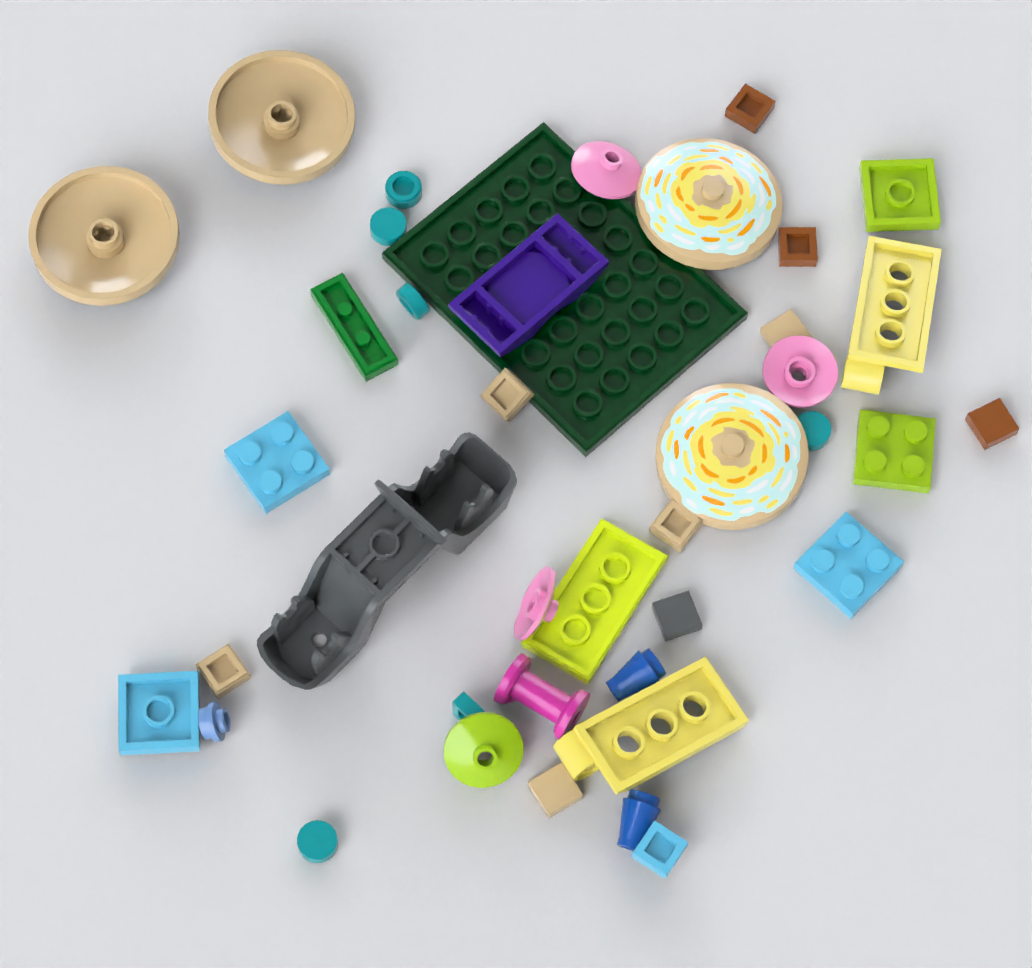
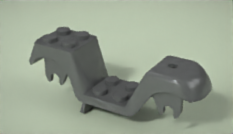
(380, 554)

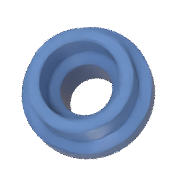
(214, 722)

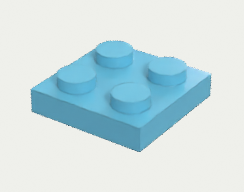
(277, 462)
(848, 565)
(158, 713)

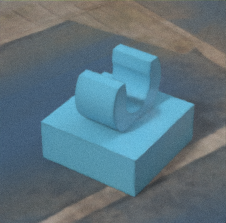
(659, 849)

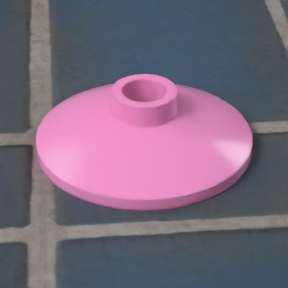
(606, 170)
(804, 356)
(537, 604)

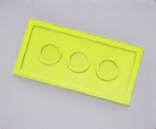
(596, 601)

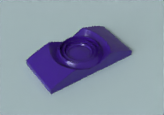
(529, 286)

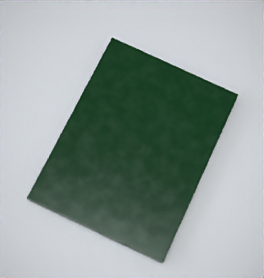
(615, 342)

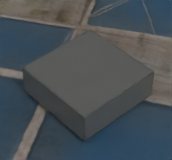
(677, 616)

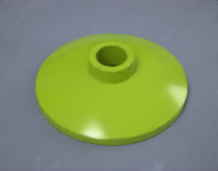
(479, 734)

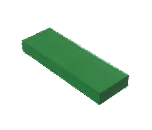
(354, 327)

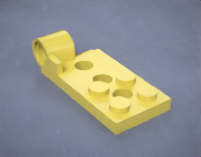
(867, 348)
(595, 744)

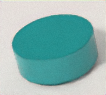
(403, 189)
(387, 226)
(412, 301)
(816, 428)
(317, 841)

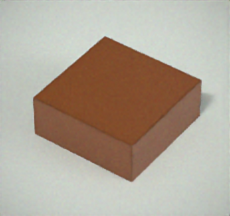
(750, 108)
(797, 247)
(992, 424)

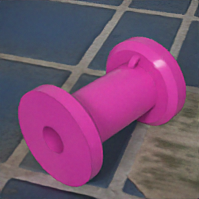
(541, 696)

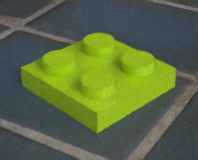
(899, 195)
(894, 451)

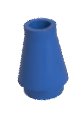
(636, 675)
(637, 816)

